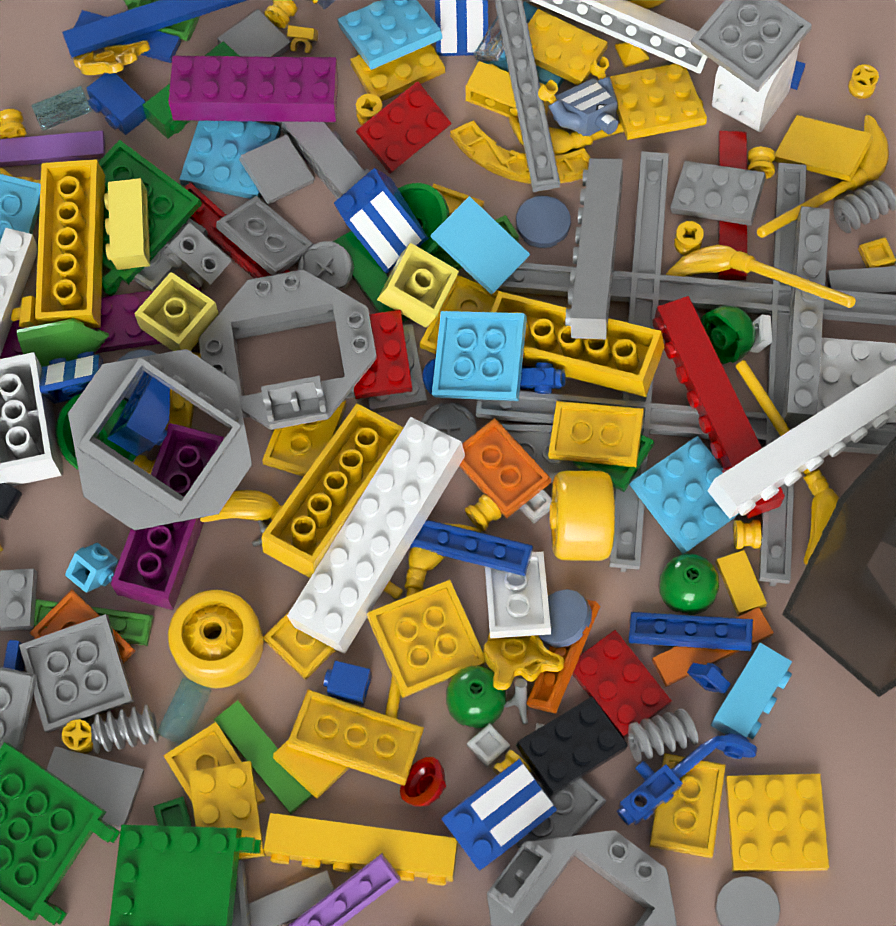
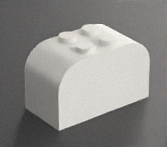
(746, 104)
(26, 424)

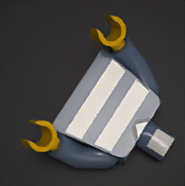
(585, 106)

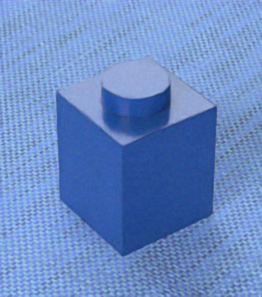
(348, 682)

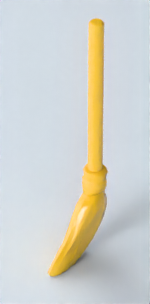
(564, 141)
(870, 169)
(722, 257)
(824, 497)
(261, 506)
(419, 563)

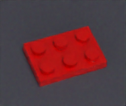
(403, 127)
(391, 369)
(619, 683)

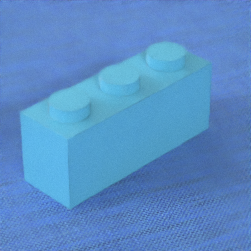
(753, 693)

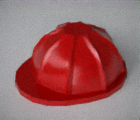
(424, 782)

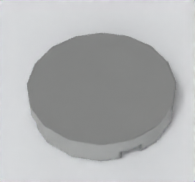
(329, 263)
(452, 420)
(747, 903)

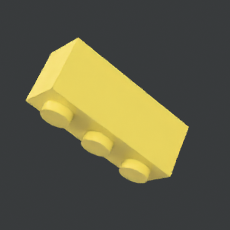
(127, 224)

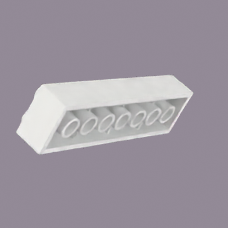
(377, 535)

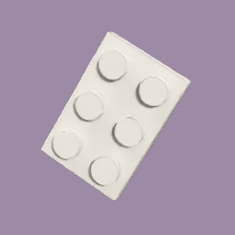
(518, 602)

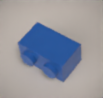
(116, 102)

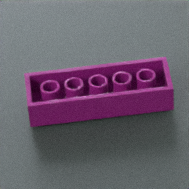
(253, 88)
(159, 556)

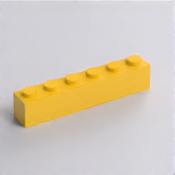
(356, 845)

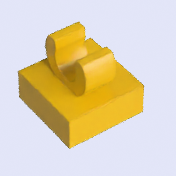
(302, 34)
(26, 313)

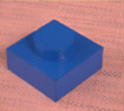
(709, 677)

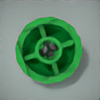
(729, 332)
(689, 584)
(470, 708)

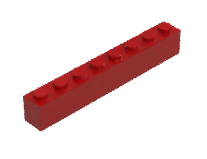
(709, 389)

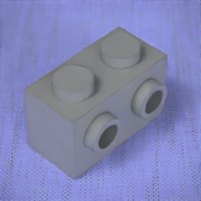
(196, 257)

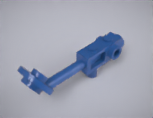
(541, 378)
(662, 785)

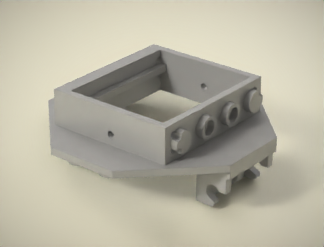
(284, 304)
(127, 489)
(608, 853)

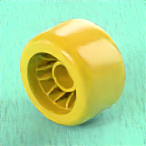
(582, 515)
(219, 660)

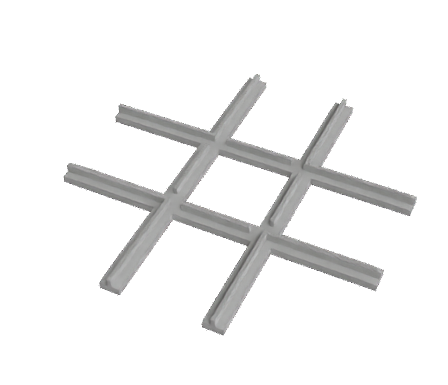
(646, 290)

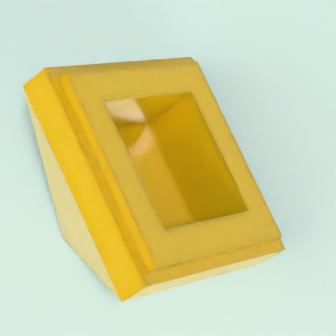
(630, 54)

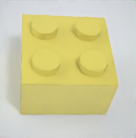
(418, 285)
(176, 313)

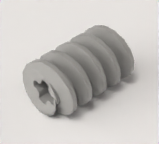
(864, 205)
(124, 729)
(661, 732)

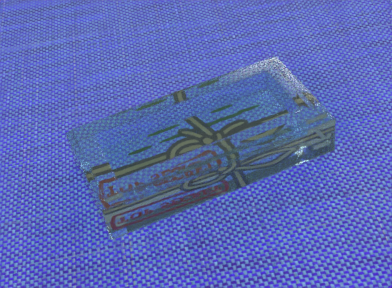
(61, 108)

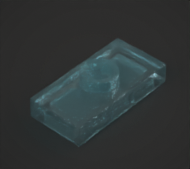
(184, 711)

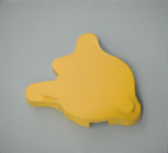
(111, 60)
(519, 657)

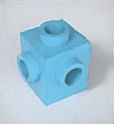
(92, 567)

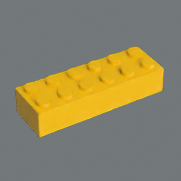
(70, 242)
(619, 362)
(329, 491)

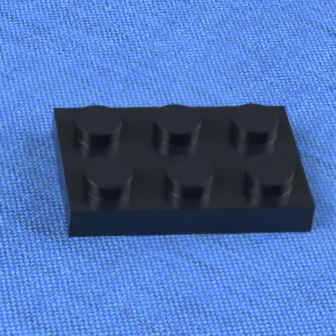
(571, 746)

